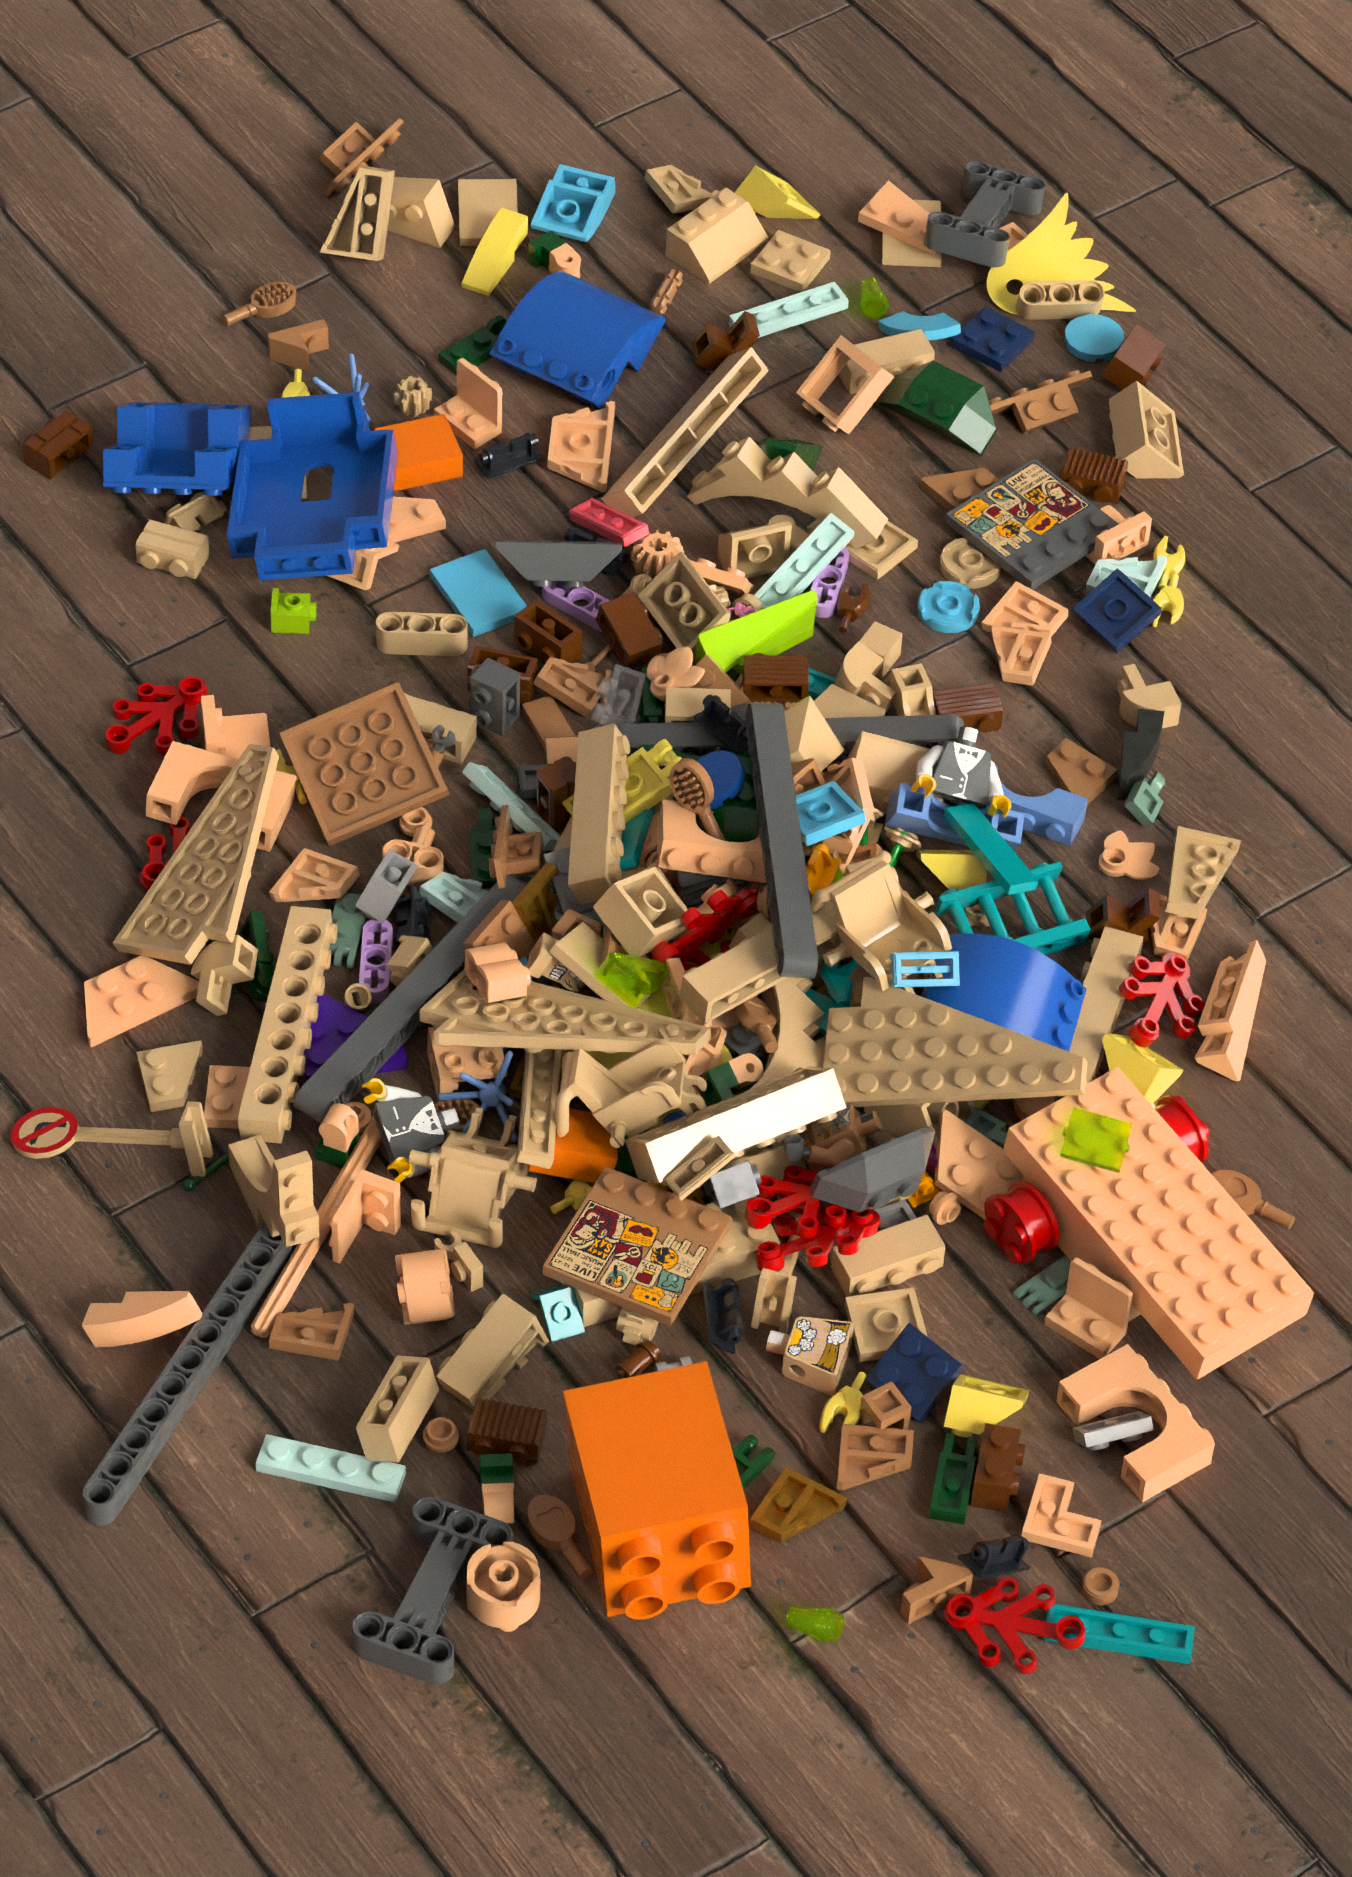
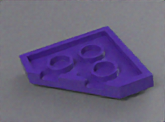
(332, 1029)

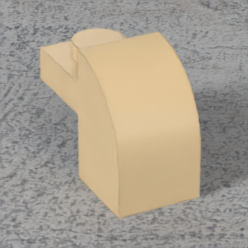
(859, 676)
(1137, 696)
(219, 968)

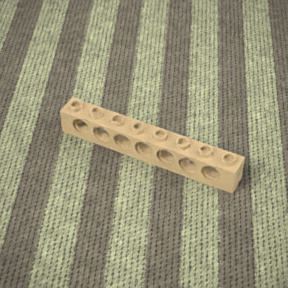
(286, 1024)

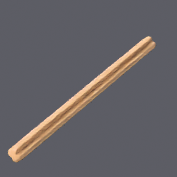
(305, 1253)

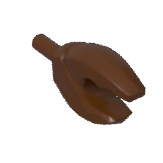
(850, 607)

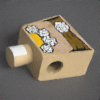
(814, 1351)

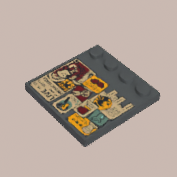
(1030, 523)

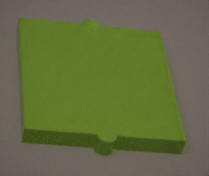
(1096, 1140)

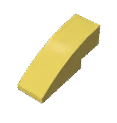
(495, 251)

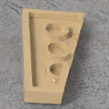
(1197, 869)

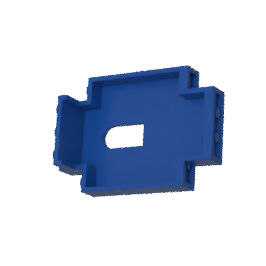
(321, 535)

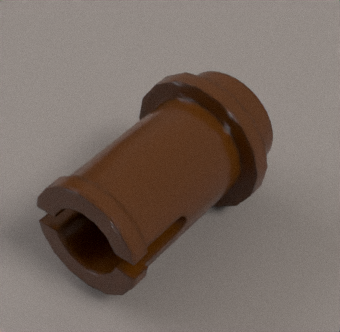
(639, 1360)

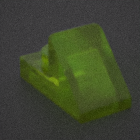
(631, 976)

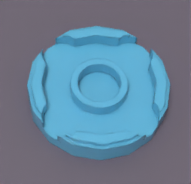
(1093, 337)
(948, 607)

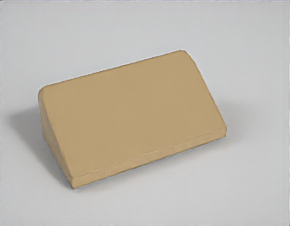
(699, 1167)

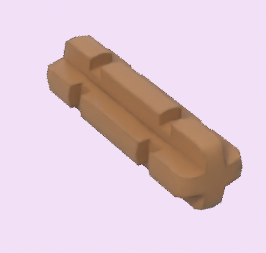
(666, 292)

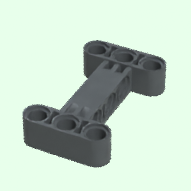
(976, 232)
(429, 1592)

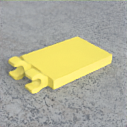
(646, 781)

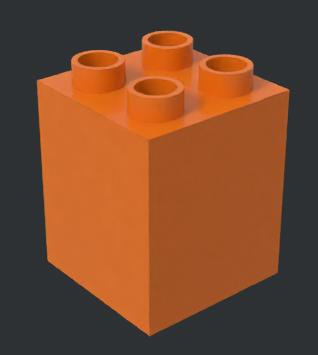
(658, 1490)

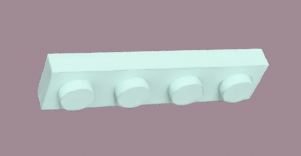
(797, 309)
(806, 562)
(523, 817)
(330, 1468)

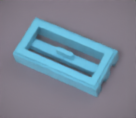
(897, 969)

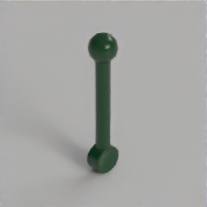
(189, 1184)

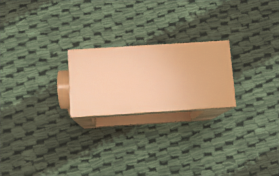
(827, 371)

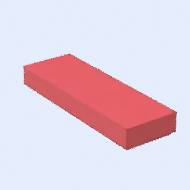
(608, 522)

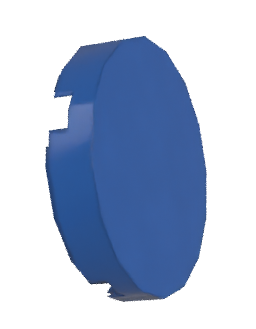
(726, 775)

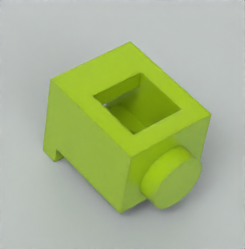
(292, 612)

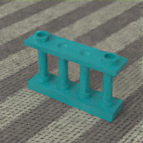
(1062, 937)

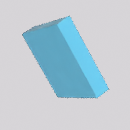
(826, 813)

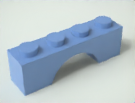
(1051, 815)
(925, 817)

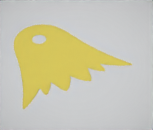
(1049, 256)

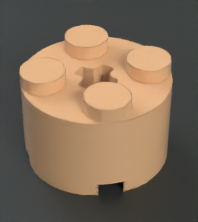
(425, 1286)
(503, 1585)

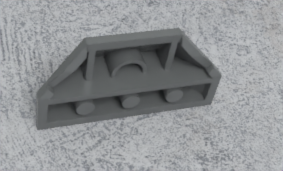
(558, 560)
(876, 1174)

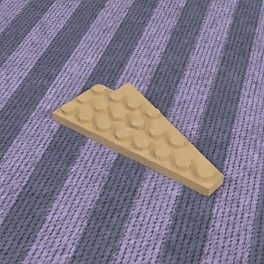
(209, 872)
(552, 1021)
(924, 1052)

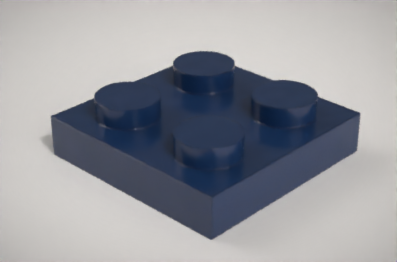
(992, 339)
(1116, 610)
(917, 1369)

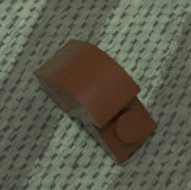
(716, 344)
(1131, 918)

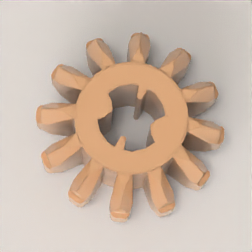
(654, 552)

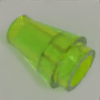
(873, 299)
(817, 1622)

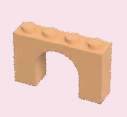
(192, 769)
(689, 849)
(1127, 1381)

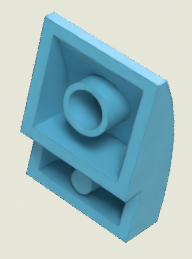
(574, 203)

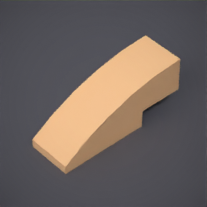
(139, 1317)

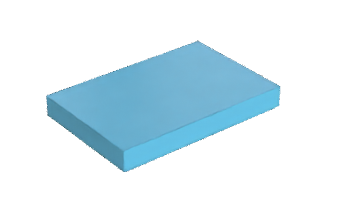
(478, 592)

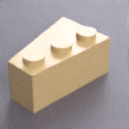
(364, 217)
(491, 1351)

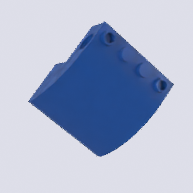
(576, 337)
(176, 447)
(1012, 988)

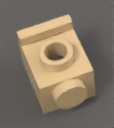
(407, 957)

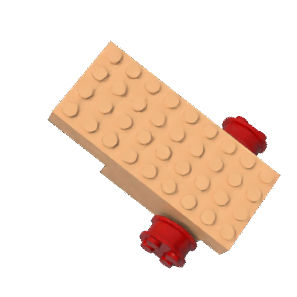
(1156, 1226)

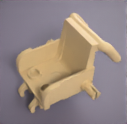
(881, 920)
(629, 1094)
(470, 1184)

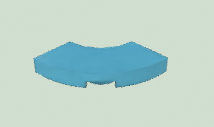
(934, 327)

